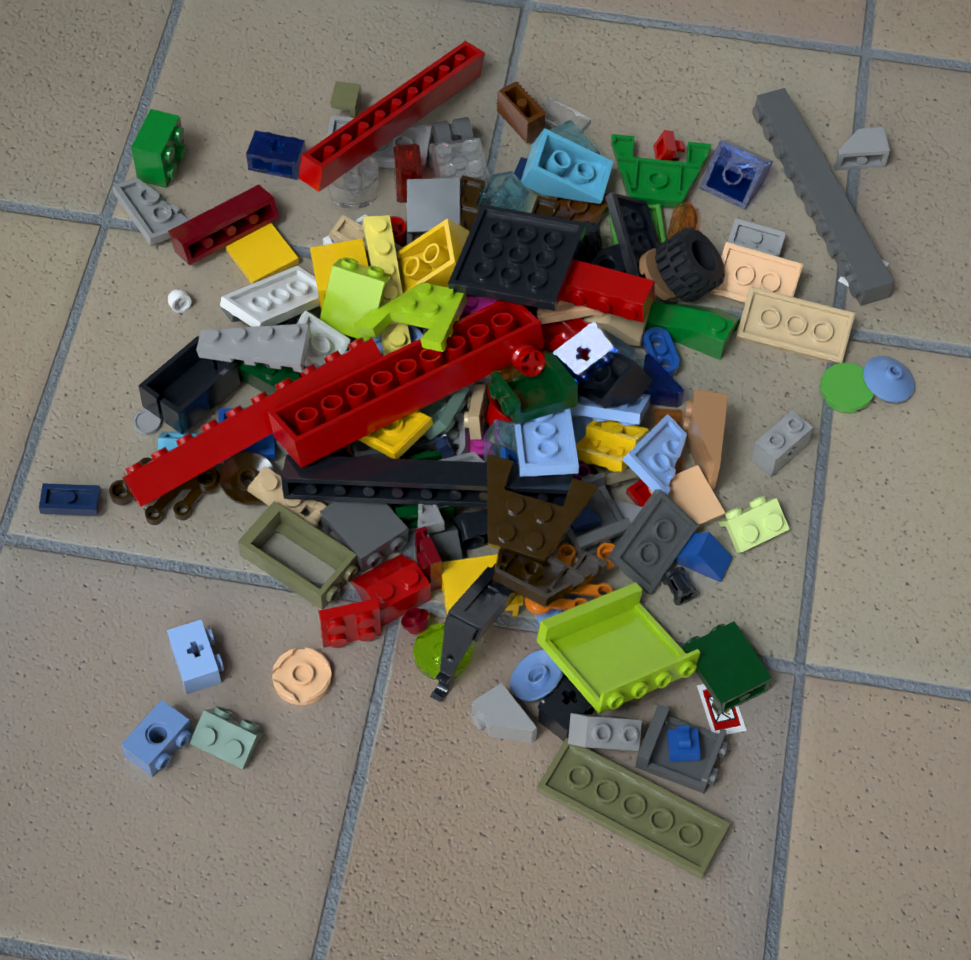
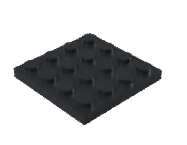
(517, 257)

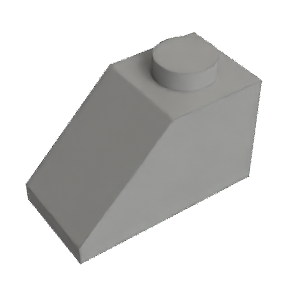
(864, 150)
(502, 716)

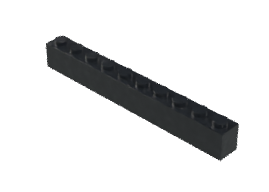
(409, 482)

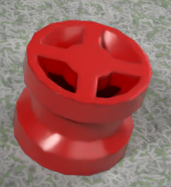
(399, 230)
(531, 366)

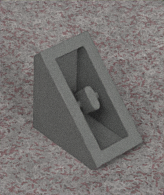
(447, 542)

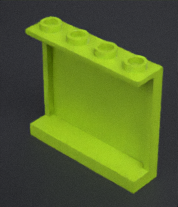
(614, 649)

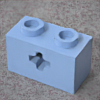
(199, 671)

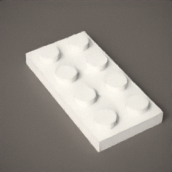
(274, 298)

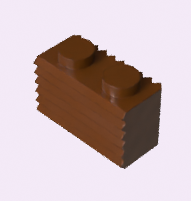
(521, 111)

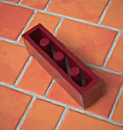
(224, 224)

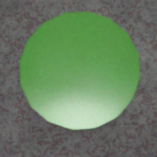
(845, 388)

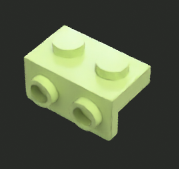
(754, 524)

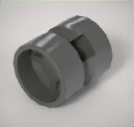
(444, 132)

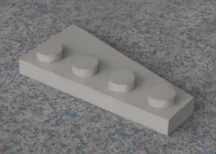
(262, 344)

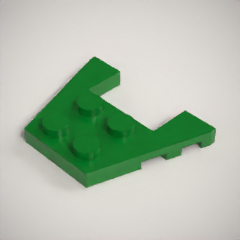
(654, 179)

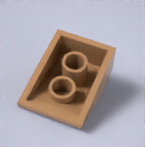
(705, 431)

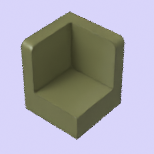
(346, 97)

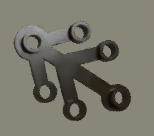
(195, 484)

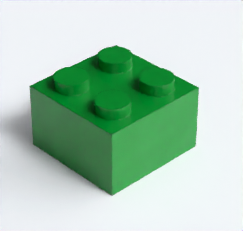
(158, 148)

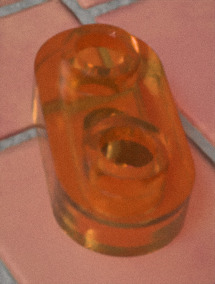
(683, 216)

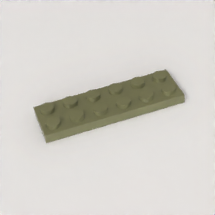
(633, 808)

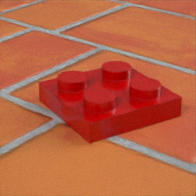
(350, 623)

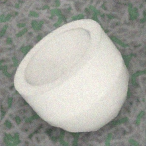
(179, 300)

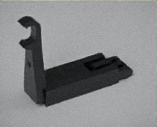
(468, 623)

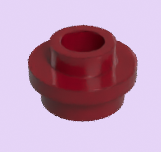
(415, 621)

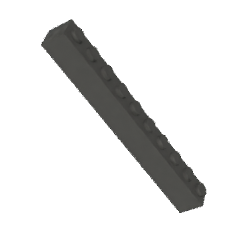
(823, 197)

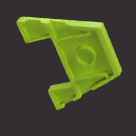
(420, 306)

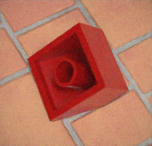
(396, 585)

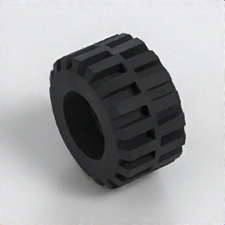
(689, 264)

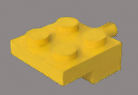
(609, 443)

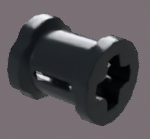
(679, 585)

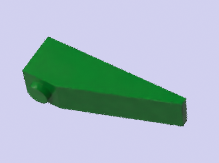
(695, 326)

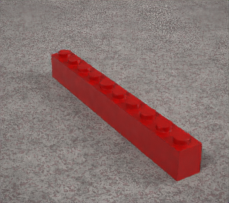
(390, 116)
(239, 430)

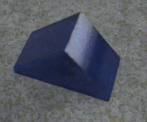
(663, 388)

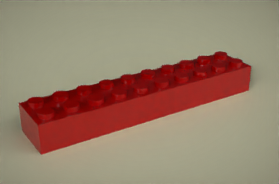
(402, 382)

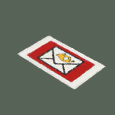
(730, 720)

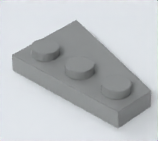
(148, 210)

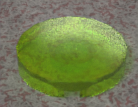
(428, 652)

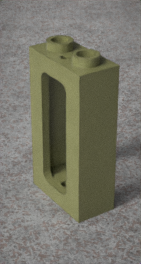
(280, 520)

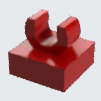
(667, 147)

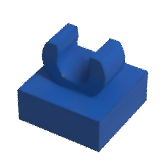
(683, 744)

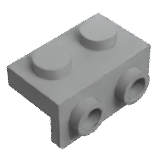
(757, 237)

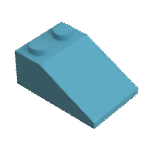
(566, 169)

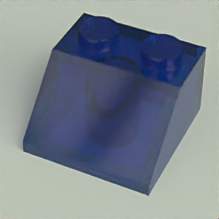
(735, 173)

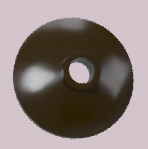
(240, 468)

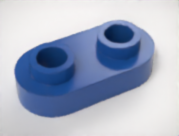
(665, 352)

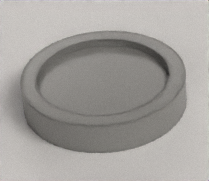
(146, 422)

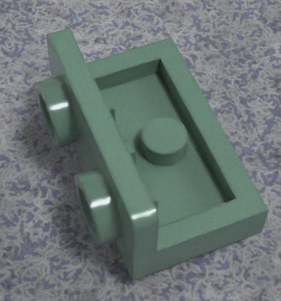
(443, 412)
(226, 736)

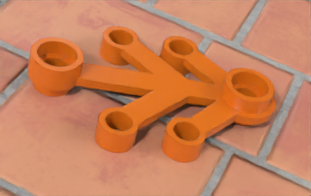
(586, 589)

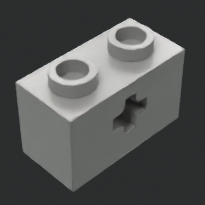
(781, 443)
(604, 732)

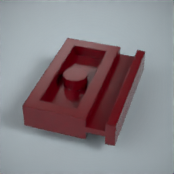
(428, 558)

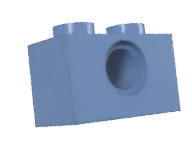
(160, 722)

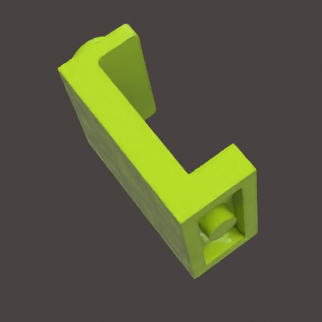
(352, 294)

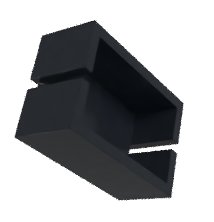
(188, 387)

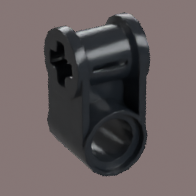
(472, 529)

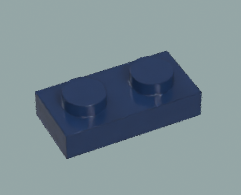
(70, 499)

